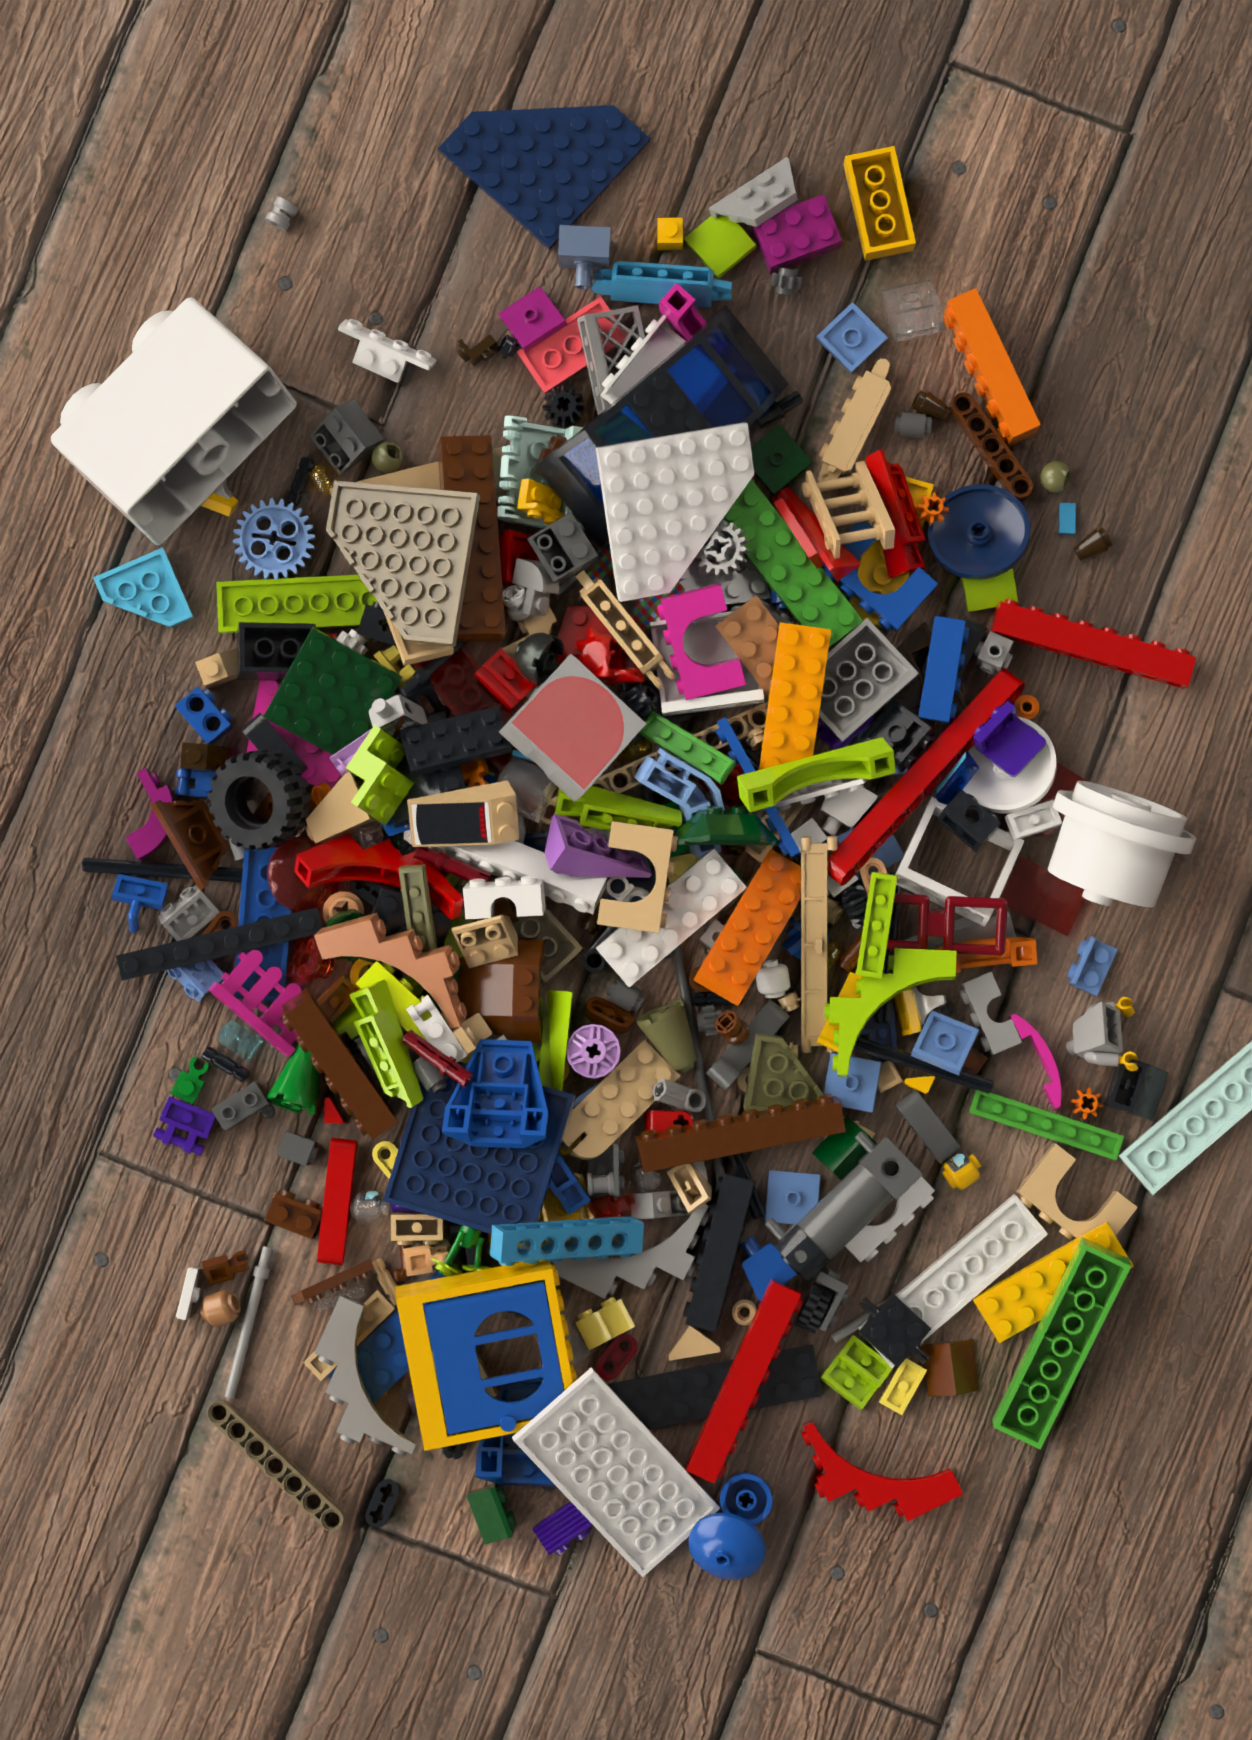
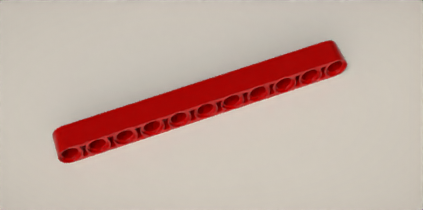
(920, 779)

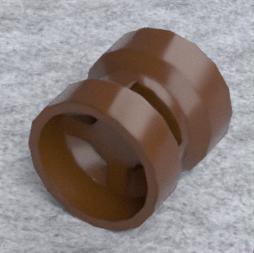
(732, 1027)

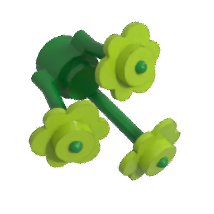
(466, 1238)

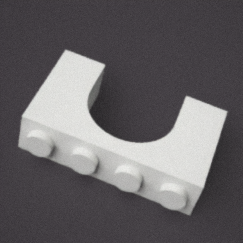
(865, 1242)

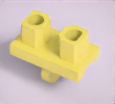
(390, 658)

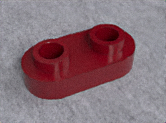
(616, 1356)

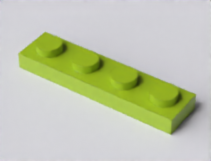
(876, 925)

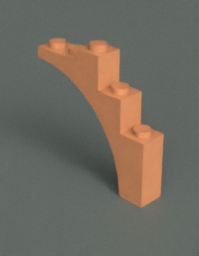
(403, 950)

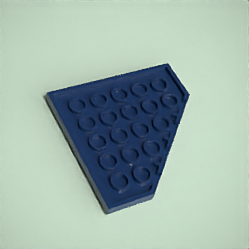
(544, 161)

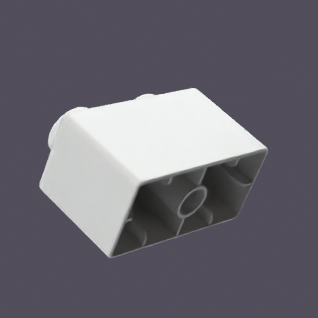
(172, 418)

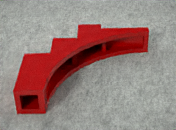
(345, 860)
(913, 1495)

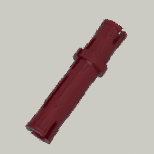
(449, 864)
(445, 1064)

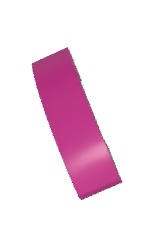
(1053, 1088)

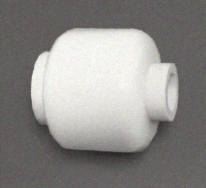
(773, 979)

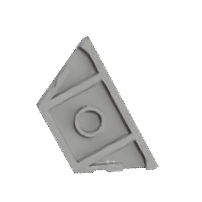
(760, 197)

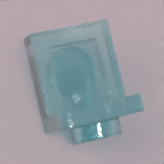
(239, 1040)

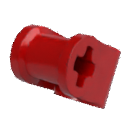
(661, 1119)

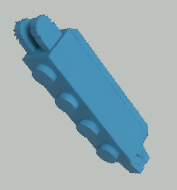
(652, 282)

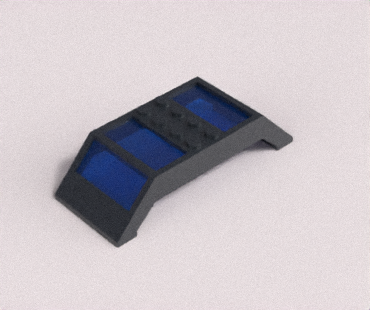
(703, 384)

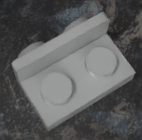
(188, 913)

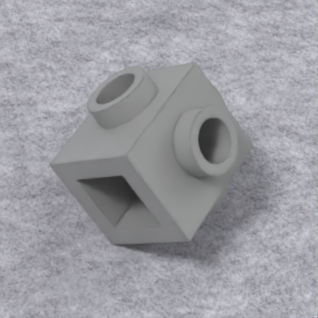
(994, 653)

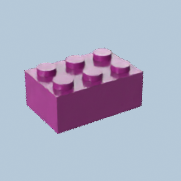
(798, 234)

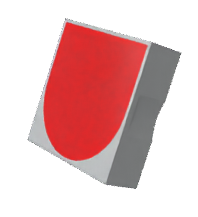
(572, 727)

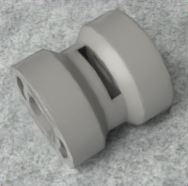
(281, 214)

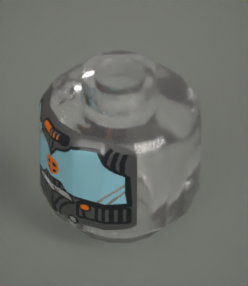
(369, 1207)

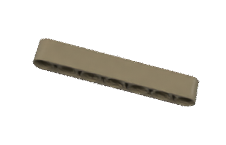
(263, 1462)

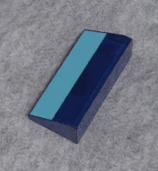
(956, 779)

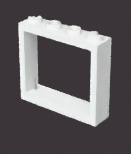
(937, 892)

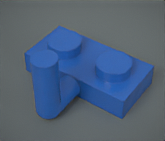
(139, 893)

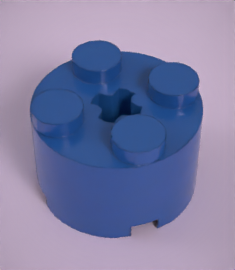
(758, 1490)

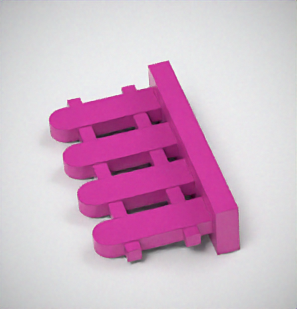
(253, 998)

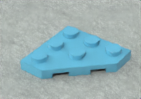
(146, 589)

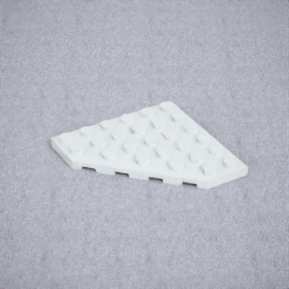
(668, 500)

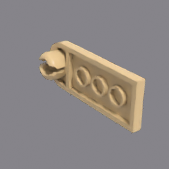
(616, 1102)

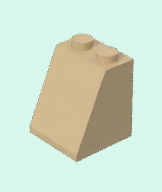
(336, 813)

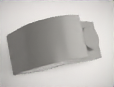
(538, 583)

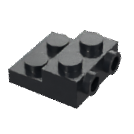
(902, 732)

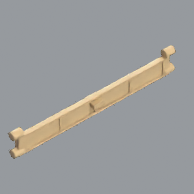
(813, 939)

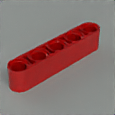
(337, 1201)

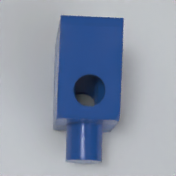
(763, 1265)

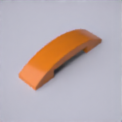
(1018, 952)

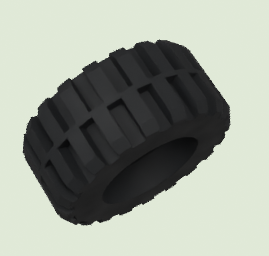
(230, 803)

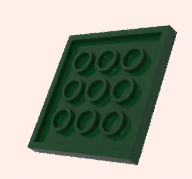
(330, 693)

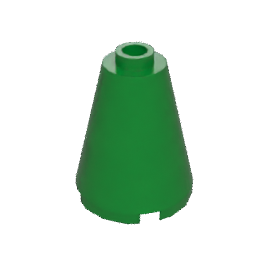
(297, 1084)

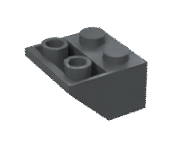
(346, 436)
(563, 548)

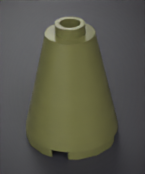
(670, 1033)

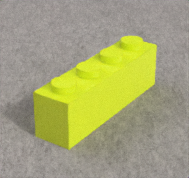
(400, 993)

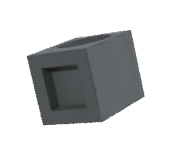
(298, 1149)

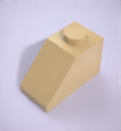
(218, 668)

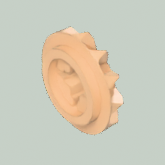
(338, 900)

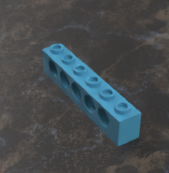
(507, 1237)

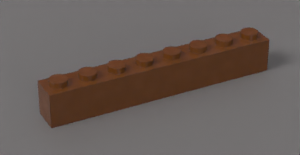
(740, 1133)

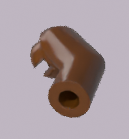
(400, 1274)

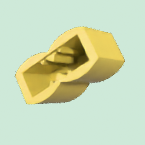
(605, 1323)

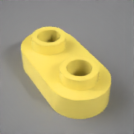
(385, 1165)

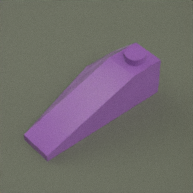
(583, 854)

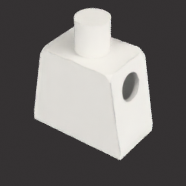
(846, 809)

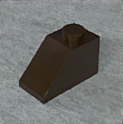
(204, 756)

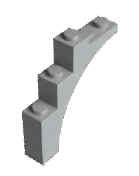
(669, 1255)
(346, 1385)

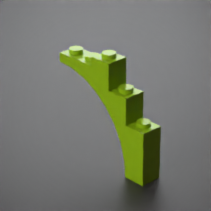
(909, 969)

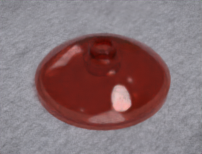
(285, 883)

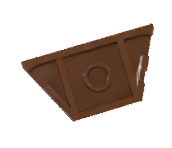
(193, 836)

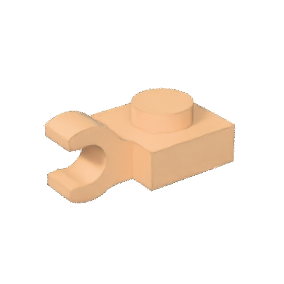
(419, 1259)

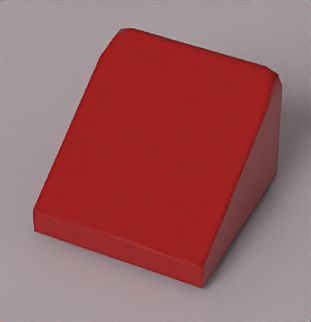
(331, 1113)

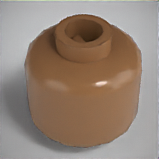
(220, 1308)

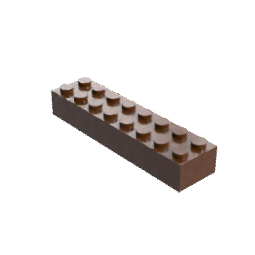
(468, 467)

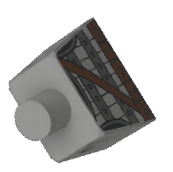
(396, 714)

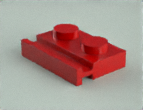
(504, 679)

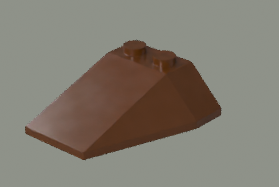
(506, 992)

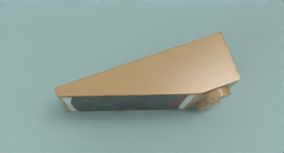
(465, 817)

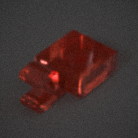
(608, 1207)

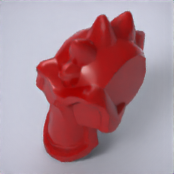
(604, 659)

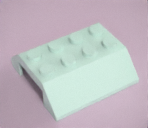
(519, 463)

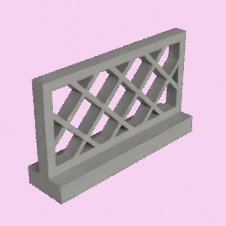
(594, 346)

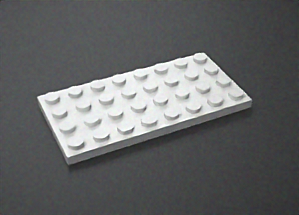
(615, 1472)

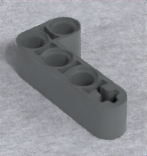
(739, 1056)

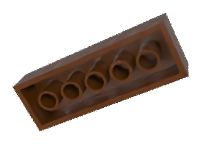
(339, 1063)

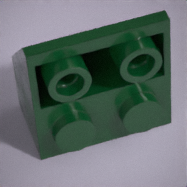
(491, 1513)

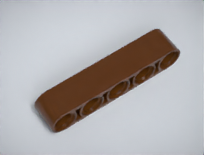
(990, 434)

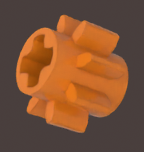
(931, 502)
(1094, 1104)

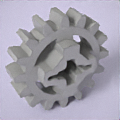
(730, 554)

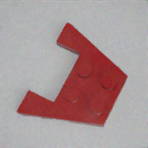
(576, 627)

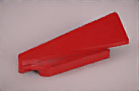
(901, 509)
(810, 535)

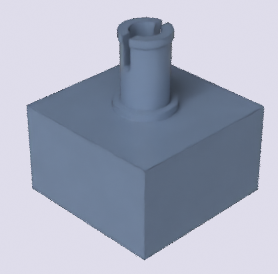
(584, 250)

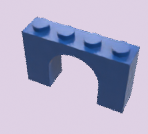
(890, 608)

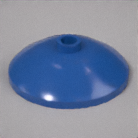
(728, 1537)

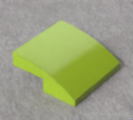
(720, 244)
(989, 592)
(856, 1372)

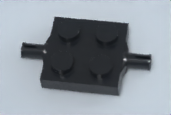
(894, 1330)

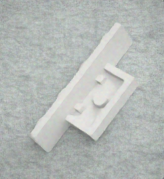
(383, 354)
(826, 788)

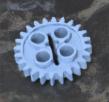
(268, 561)

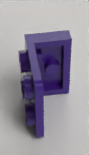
(1008, 740)

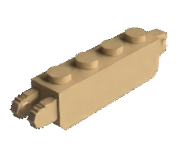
(856, 423)
(623, 628)

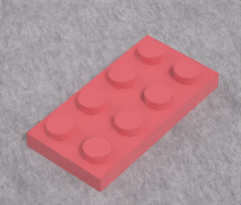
(562, 353)

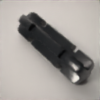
(300, 481)
(711, 998)
(225, 1064)

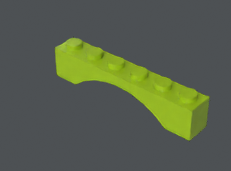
(861, 760)

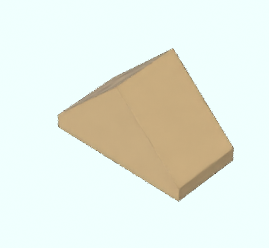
(691, 1186)
(693, 1344)

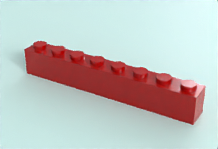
(1092, 644)
(743, 1381)

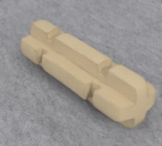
(385, 1279)

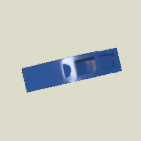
(567, 1187)

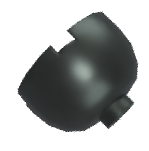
(538, 656)

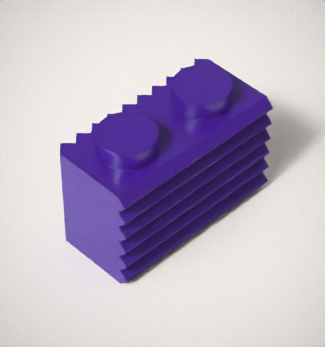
(561, 1528)

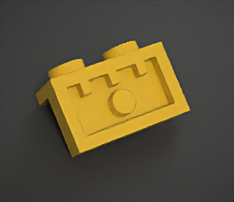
(539, 501)

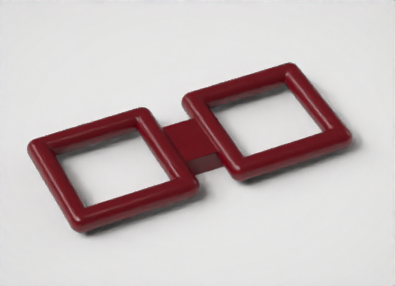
(942, 923)

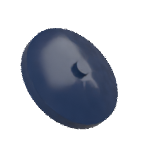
(980, 533)

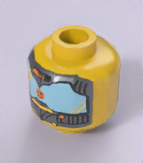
(961, 1170)

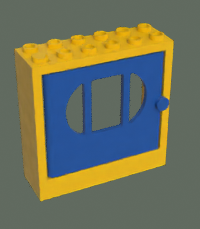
(452, 1323)

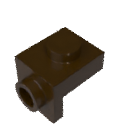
(483, 350)

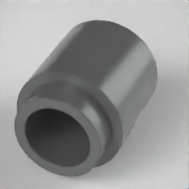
(912, 425)
(625, 997)
(429, 1076)

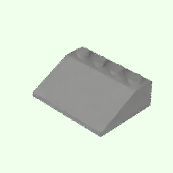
(861, 679)

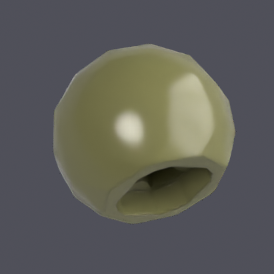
(387, 457)
(1055, 476)

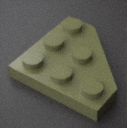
(776, 1076)

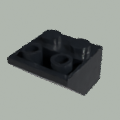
(1137, 1090)

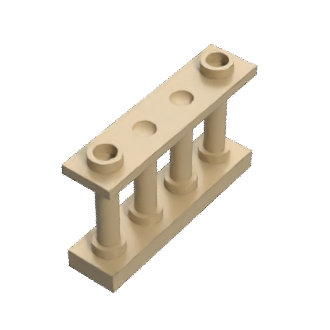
(867, 496)

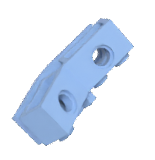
(680, 789)

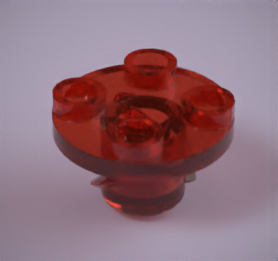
(308, 962)

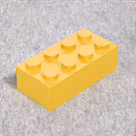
(879, 203)

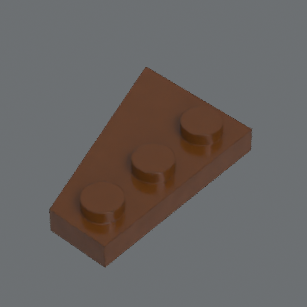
(333, 1283)

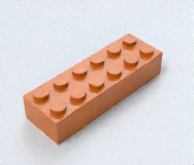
(991, 367)
(752, 928)

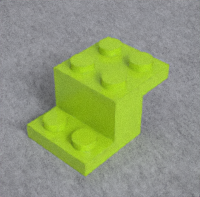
(383, 785)

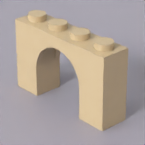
(657, 846)
(1040, 1191)

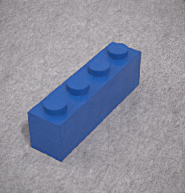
(941, 670)

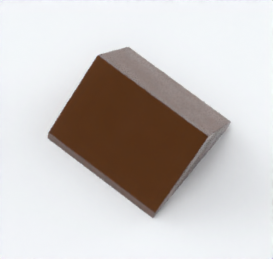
(951, 1368)

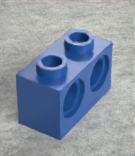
(200, 719)

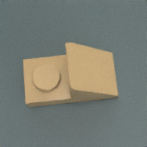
(471, 1032)

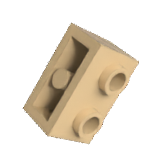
(416, 1227)

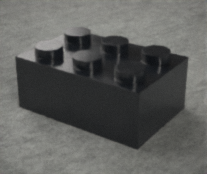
(268, 649)

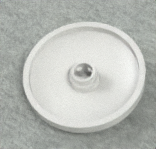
(1008, 794)

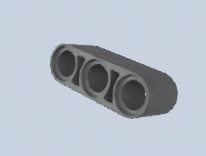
(927, 1126)

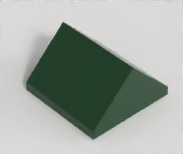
(841, 1150)

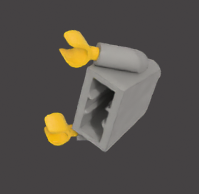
(1099, 1035)

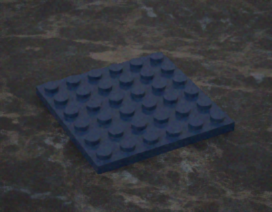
(473, 1182)

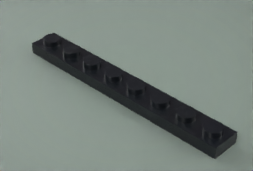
(219, 944)

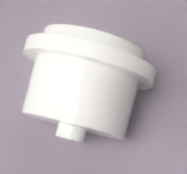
(1116, 844)

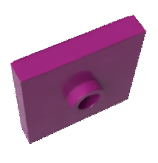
(532, 319)

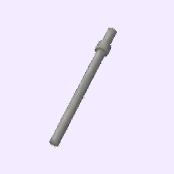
(261, 1273)

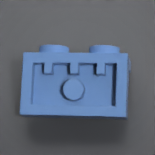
(1091, 966)
(197, 978)

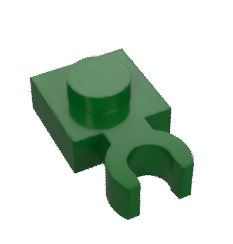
(188, 1084)

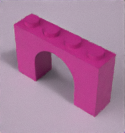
(679, 612)

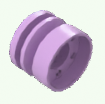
(607, 1044)

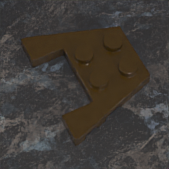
(911, 694)

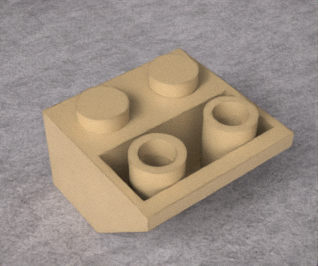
(487, 940)

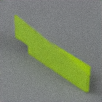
(601, 807)
(383, 1042)

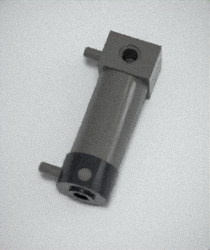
(845, 1209)

